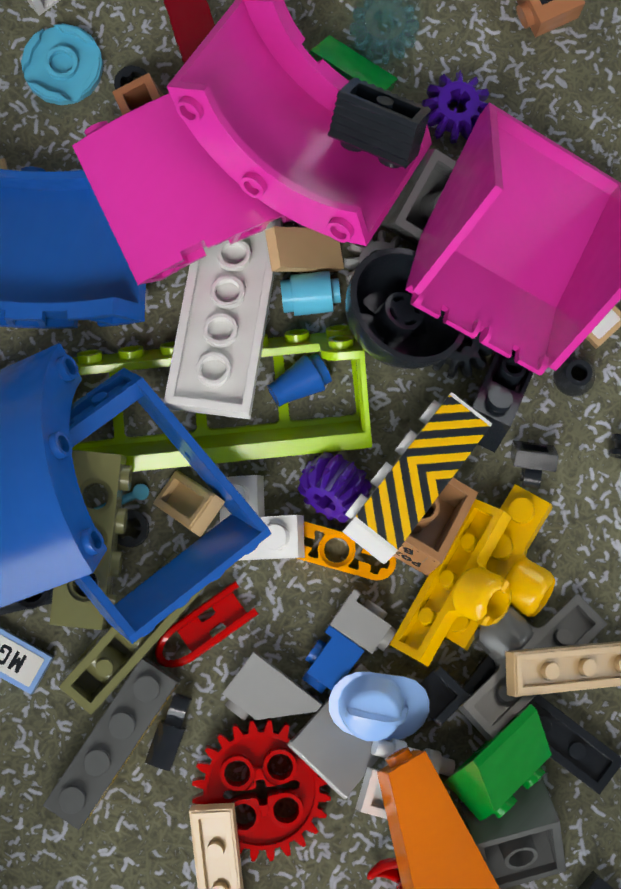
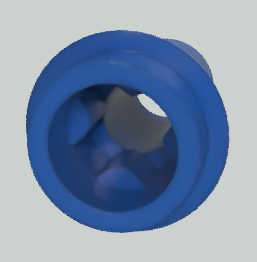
(300, 380)

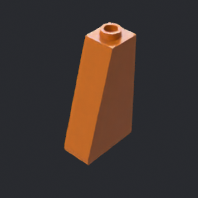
(426, 828)

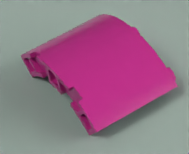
(266, 122)
(164, 191)

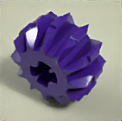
(458, 92)
(332, 485)

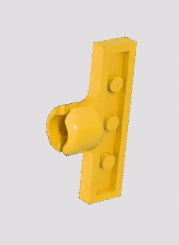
(529, 582)
(458, 587)

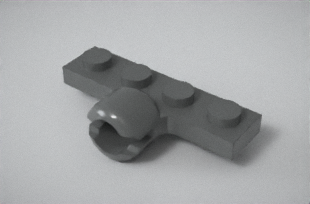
(490, 705)

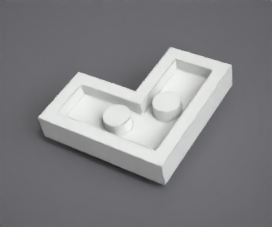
(286, 531)

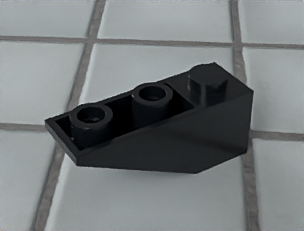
(500, 397)

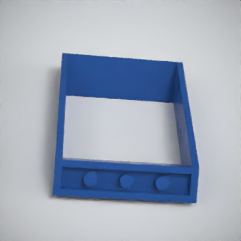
(200, 562)

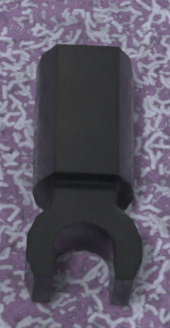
(169, 734)

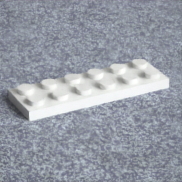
(222, 329)

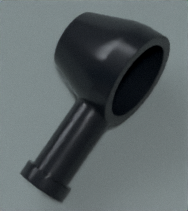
(567, 384)

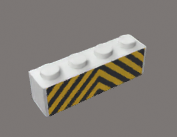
(417, 478)

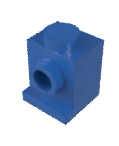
(331, 660)

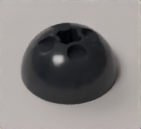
(387, 322)

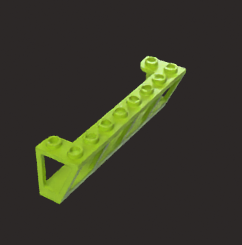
(249, 441)

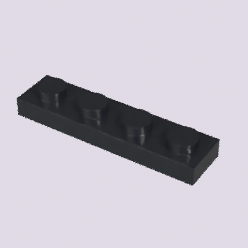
(568, 741)

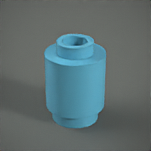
(310, 293)

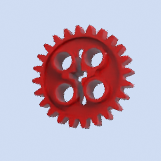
(255, 750)

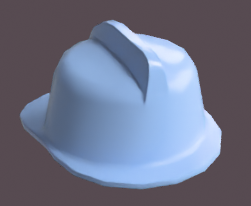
(378, 705)

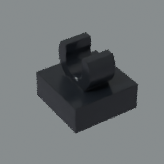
(532, 460)

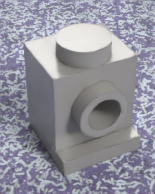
(363, 623)

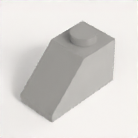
(267, 692)

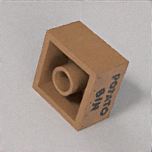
(437, 529)

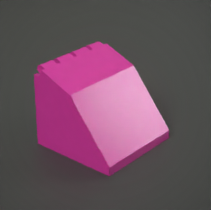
(521, 245)

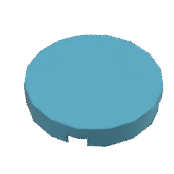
(72, 72)

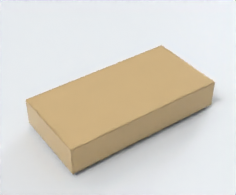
(302, 250)
(189, 503)

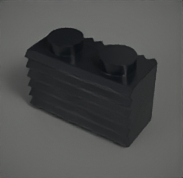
(378, 123)

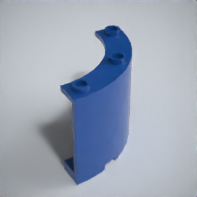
(60, 255)
(42, 513)

